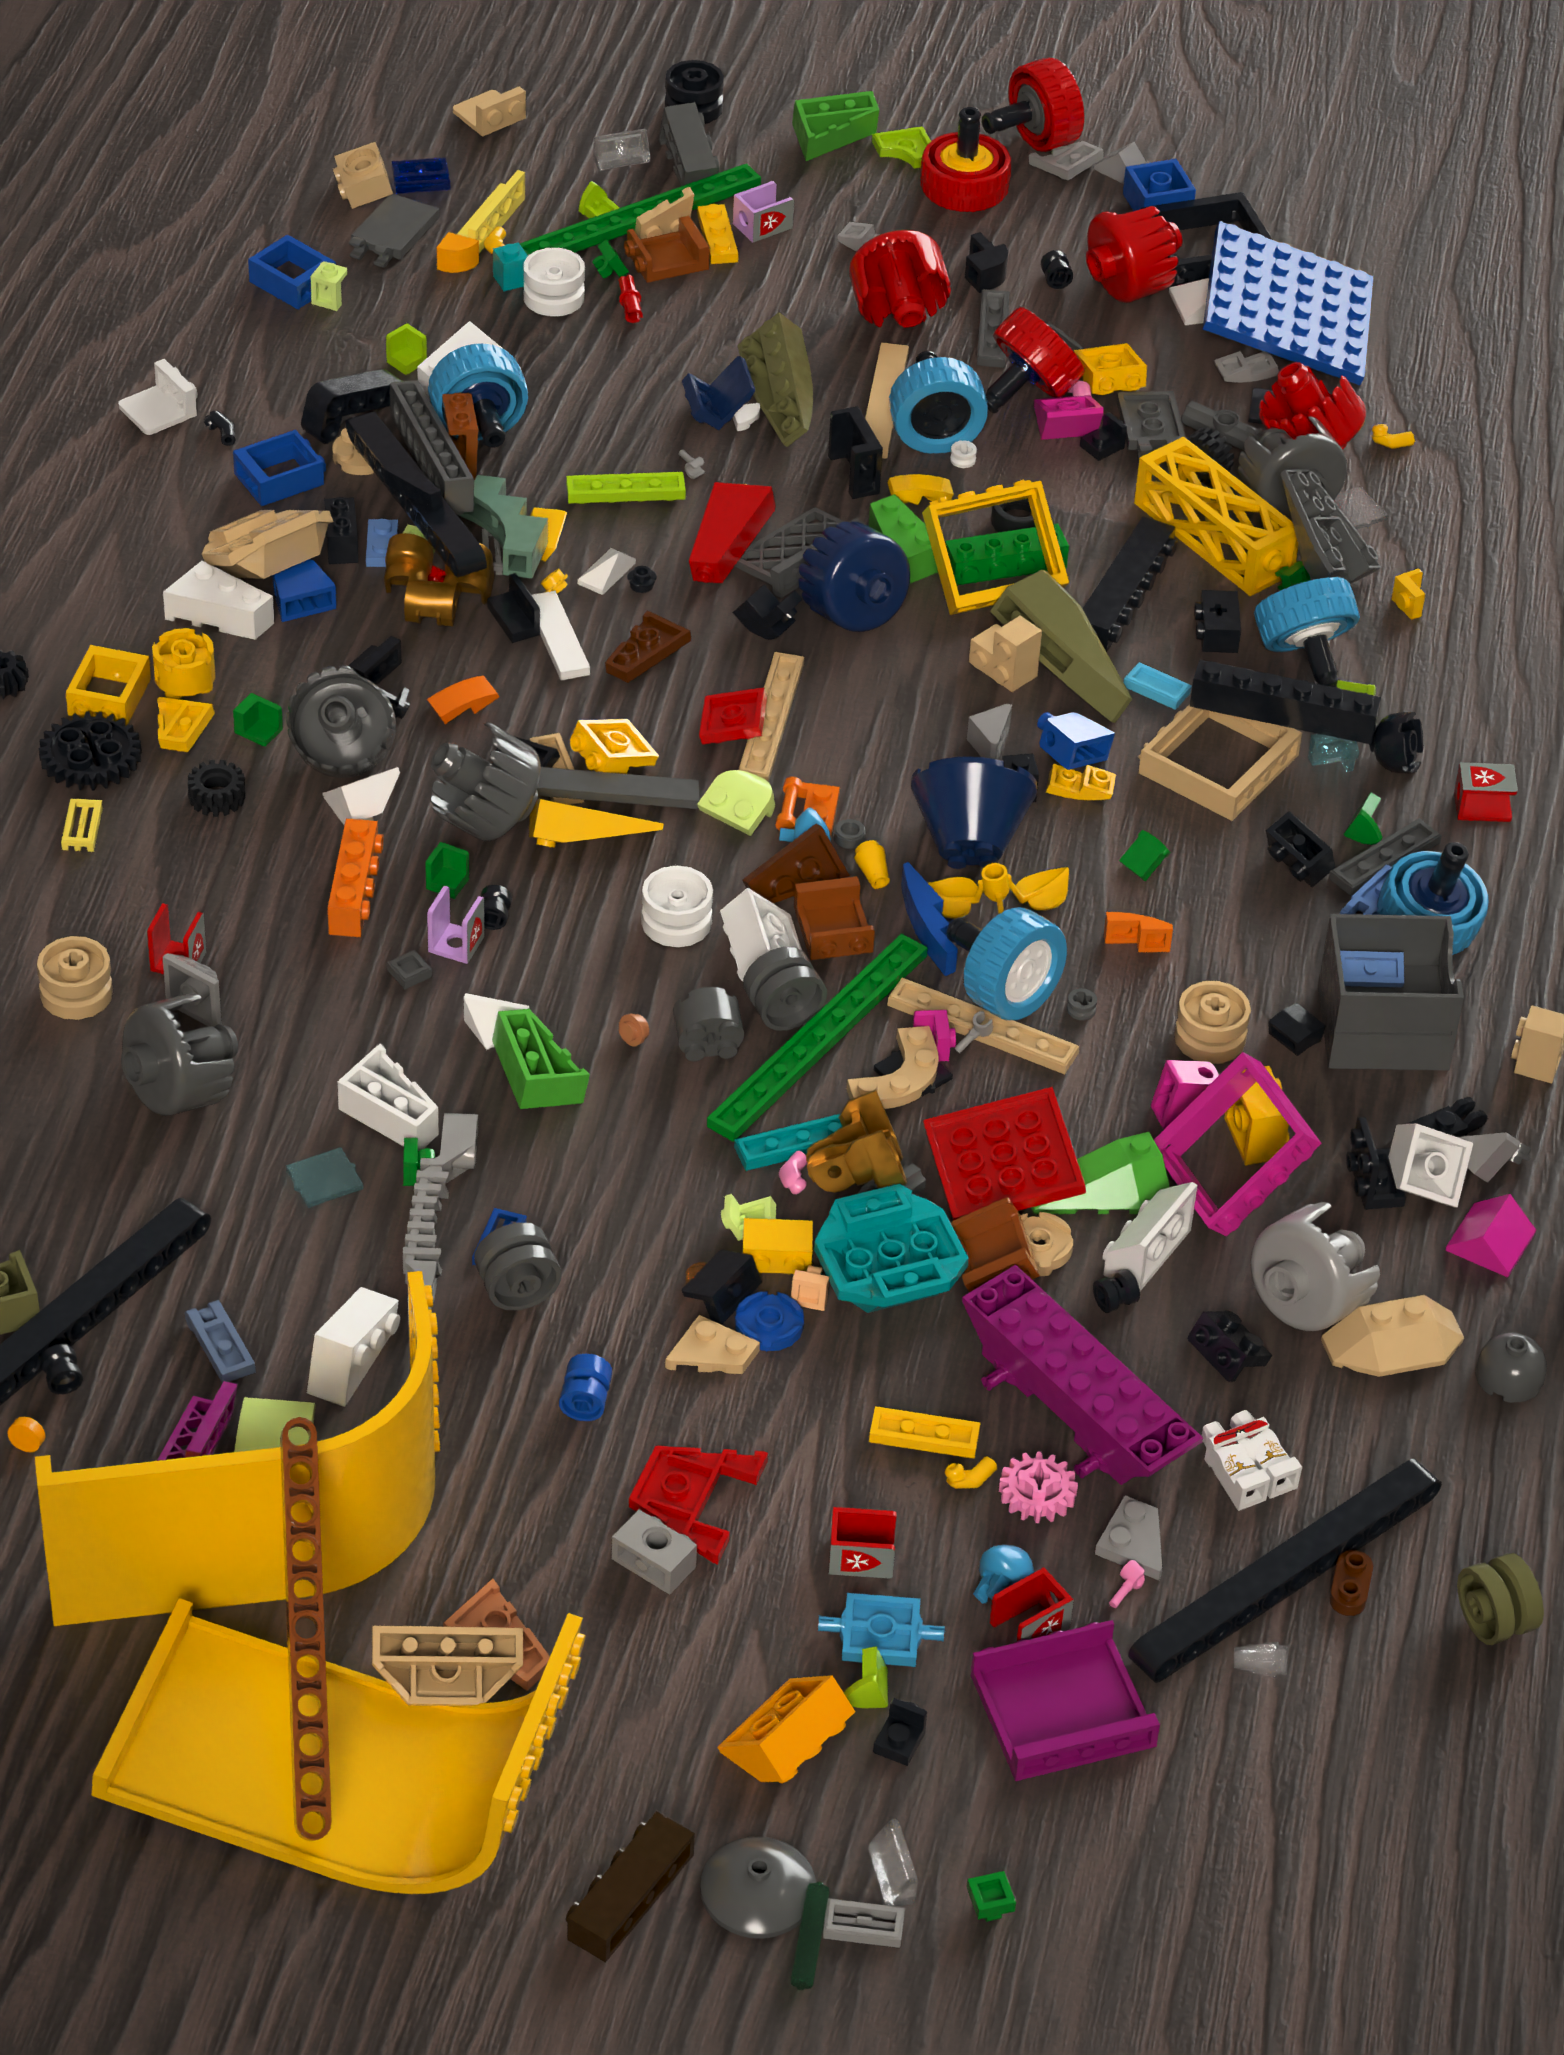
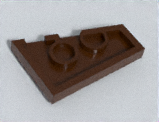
(802, 861)

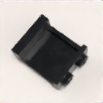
(853, 439)

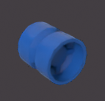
(585, 1387)

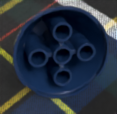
(972, 807)

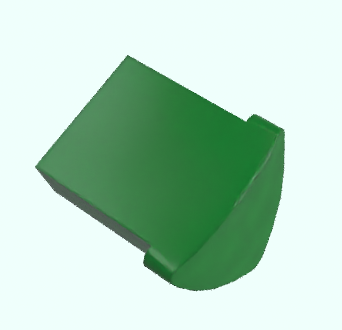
(1362, 826)
(1145, 855)

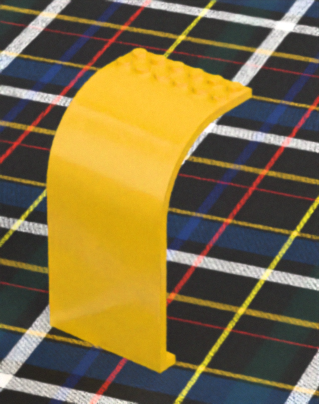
(213, 1524)
(411, 1787)

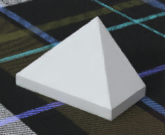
(606, 571)
(481, 1015)

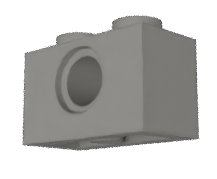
(654, 1551)

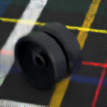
(697, 83)

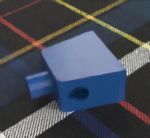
(303, 591)
(1074, 739)

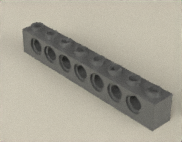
(431, 444)

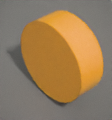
(26, 1434)

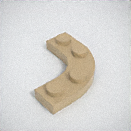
(912, 1078)

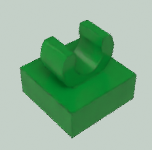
(609, 261)
(1292, 575)
(412, 1160)
(991, 1896)

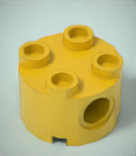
(184, 663)

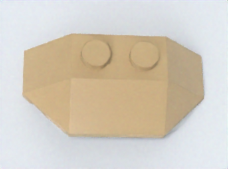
(1394, 1337)
(446, 1662)

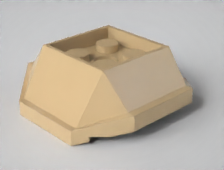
(267, 542)

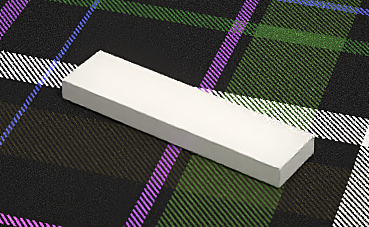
(560, 638)

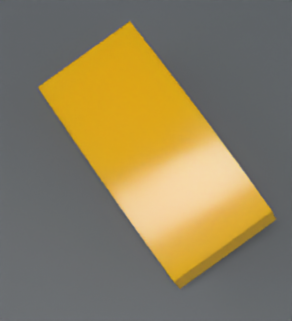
(913, 486)
(1089, 785)

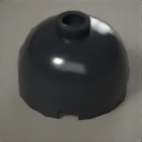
(1398, 742)

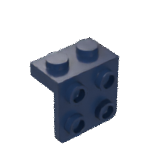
(723, 398)

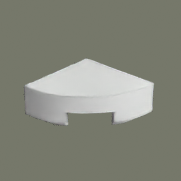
(746, 415)

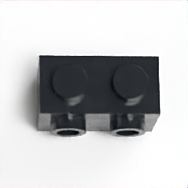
(1299, 849)

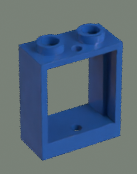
(266, 276)
(273, 451)

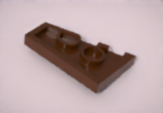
(646, 647)

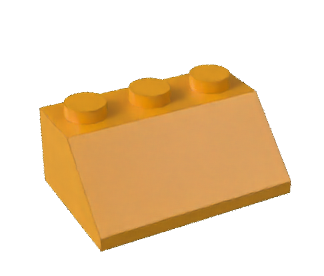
(788, 1728)

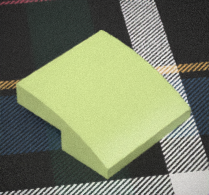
(264, 1420)

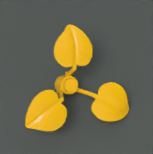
(1040, 890)

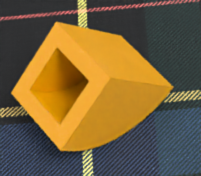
(457, 253)

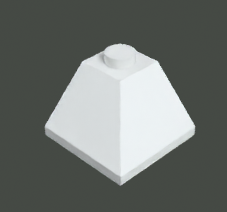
(1190, 300)
(363, 797)
(1429, 1163)

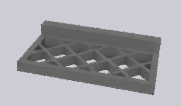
(785, 572)

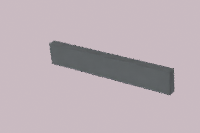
(618, 788)

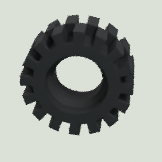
(1214, 448)
(216, 776)

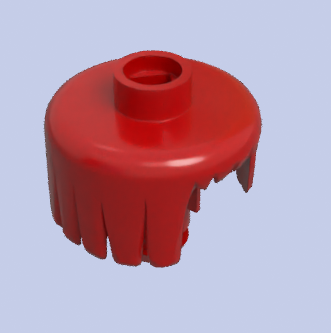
(1131, 253)
(899, 277)
(1302, 396)

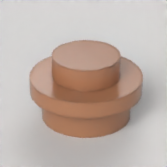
(633, 1029)

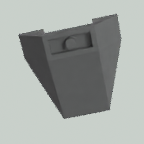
(1323, 533)

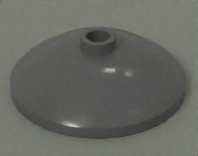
(754, 1902)

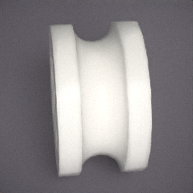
(963, 454)

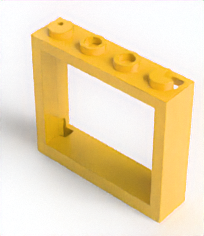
(994, 496)

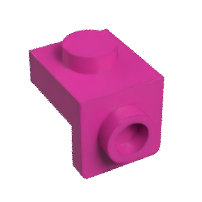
(943, 1035)

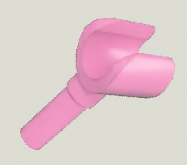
(1134, 1578)

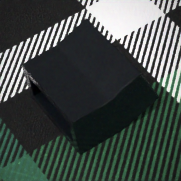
(1296, 1029)

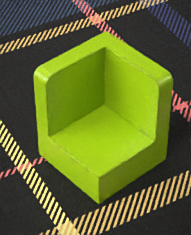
(406, 348)

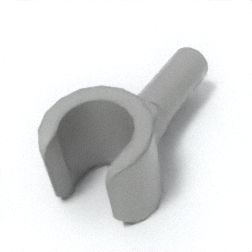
(693, 465)
(977, 1030)

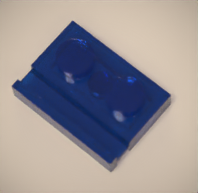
(421, 175)

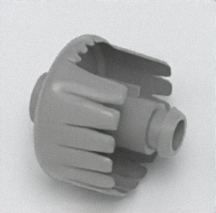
(1306, 1272)

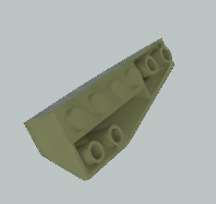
(781, 376)
(1067, 641)

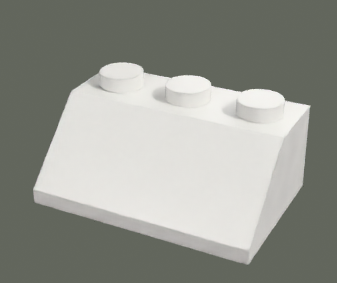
(756, 928)
(1152, 1234)

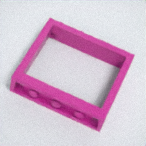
(1205, 1112)

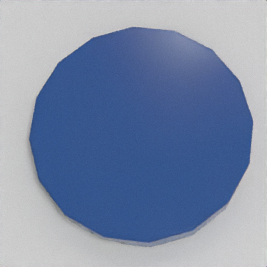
(770, 1319)

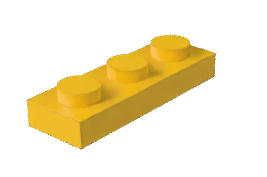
(717, 233)
(924, 1432)

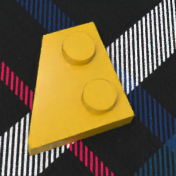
(181, 722)

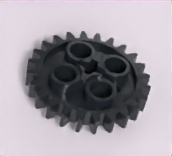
(70, 758)

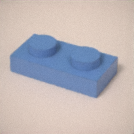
(377, 540)
(1373, 968)

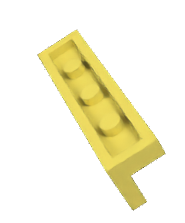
(496, 209)

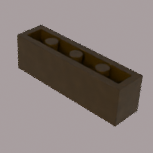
(629, 1886)

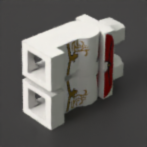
(1249, 1460)

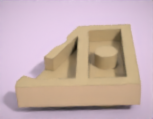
(664, 216)
(713, 1348)

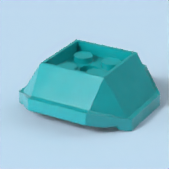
(889, 1249)

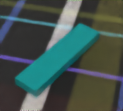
(782, 1143)

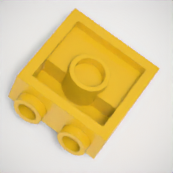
(1112, 368)
(611, 745)

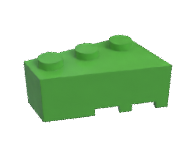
(834, 121)
(899, 523)
(535, 1064)

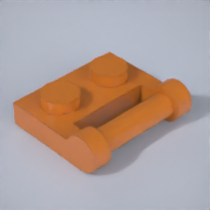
(819, 797)

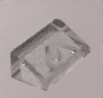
(621, 149)
(893, 1865)

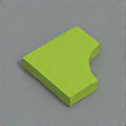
(902, 144)

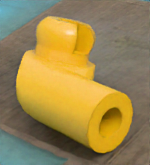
(495, 239)
(1391, 441)
(960, 1478)

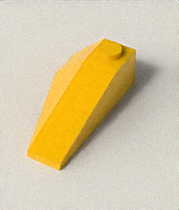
(566, 823)

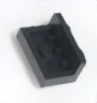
(1227, 1343)

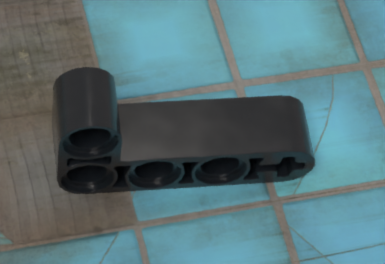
(341, 397)

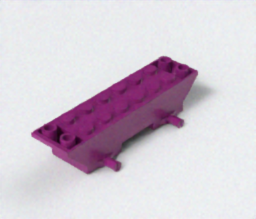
(1053, 1356)

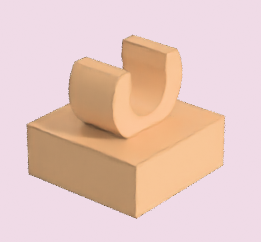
(810, 1288)

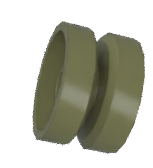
(1500, 1598)

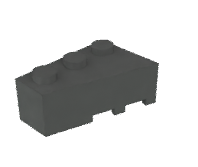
(687, 143)

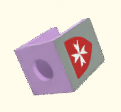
(762, 212)
(441, 930)

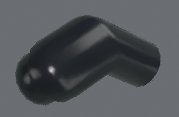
(226, 426)

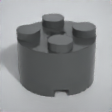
(708, 1024)

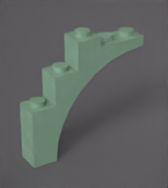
(506, 519)

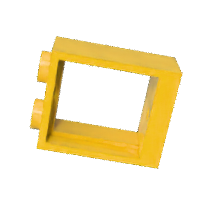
(114, 666)

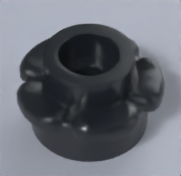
(641, 579)

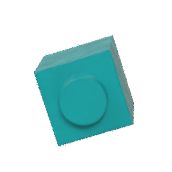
(509, 266)

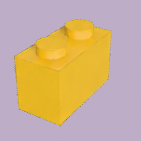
(778, 1244)

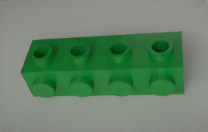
(1000, 555)

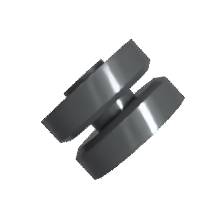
(784, 988)
(517, 1266)

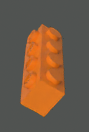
(354, 877)

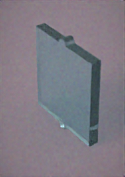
(324, 1177)

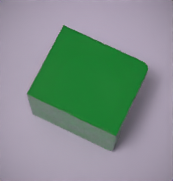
(258, 719)
(448, 868)

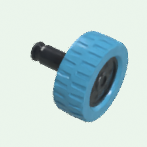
(937, 403)

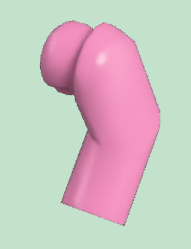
(791, 1173)

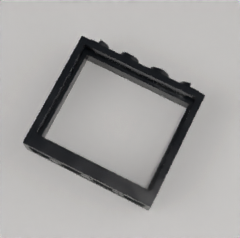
(1204, 213)

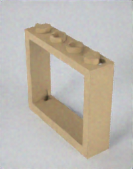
(1230, 802)

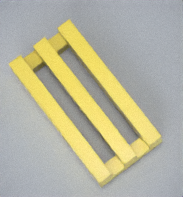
(79, 841)

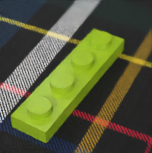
(625, 487)

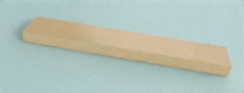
(890, 364)
(780, 690)
(1006, 1034)

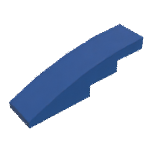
(926, 916)

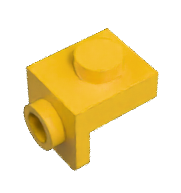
(1408, 593)

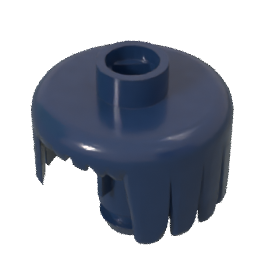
(855, 576)

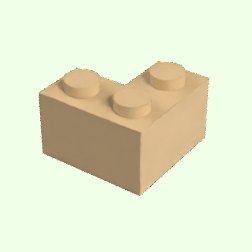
(1008, 652)
(1540, 1045)

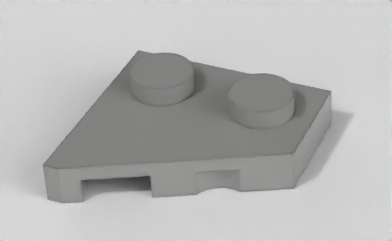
(1068, 160)
(1133, 1536)

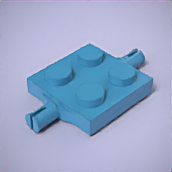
(882, 1622)

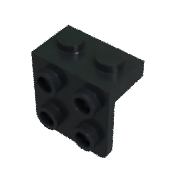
(1372, 1171)

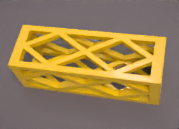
(1267, 547)

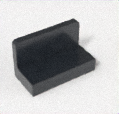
(516, 611)
(379, 661)
(724, 1283)

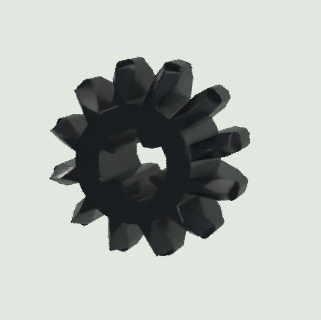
(12, 674)

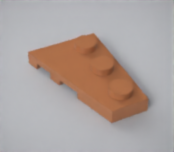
(491, 1609)

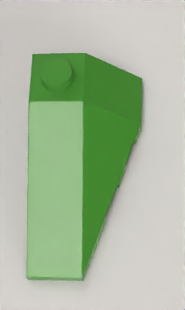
(1116, 1178)

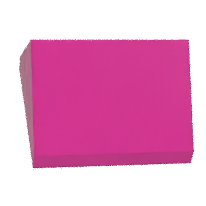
(1067, 416)
(1493, 1234)

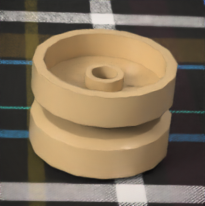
(74, 977)
(1212, 1022)

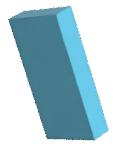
(1157, 686)

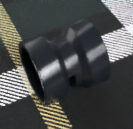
(1056, 269)
(496, 906)
(1116, 1291)
(61, 1369)

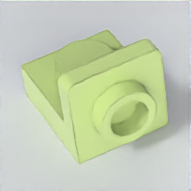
(327, 285)

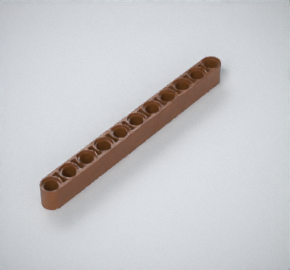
(314, 1610)

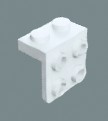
(164, 404)

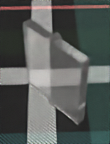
(1360, 508)

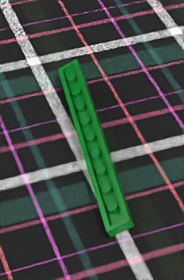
(617, 222)
(816, 1038)

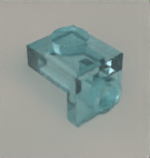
(1331, 749)

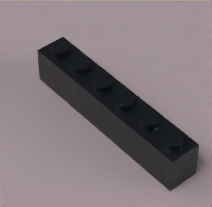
(1129, 578)
(1285, 701)

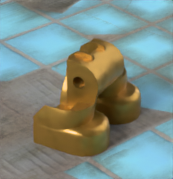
(409, 564)
(859, 1150)

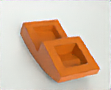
(470, 693)
(1146, 931)

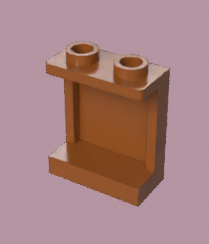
(669, 253)
(462, 422)
(833, 918)
(994, 1242)

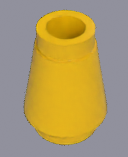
(872, 862)

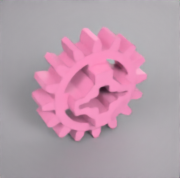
(1021, 1482)

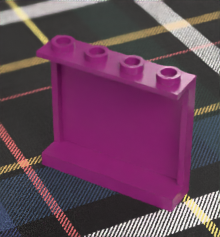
(1062, 1701)

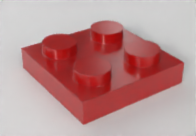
(733, 716)

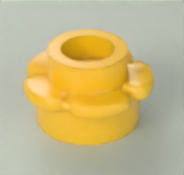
(555, 581)

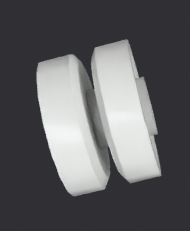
(554, 281)
(677, 906)

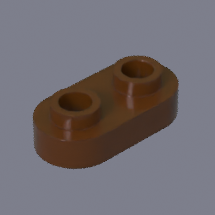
(1352, 1580)

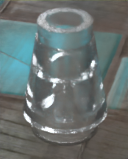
(1263, 1659)

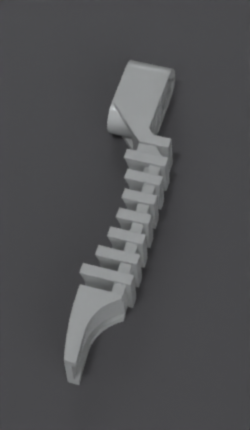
(455, 1157)

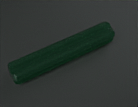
(810, 1936)

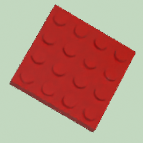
(1005, 1151)

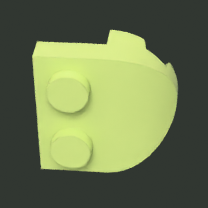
(739, 800)

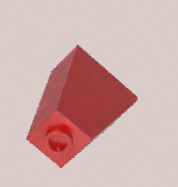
(728, 528)

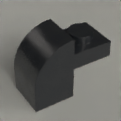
(985, 263)
(766, 615)

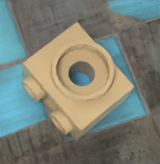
(362, 175)

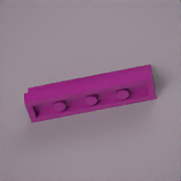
(209, 1425)

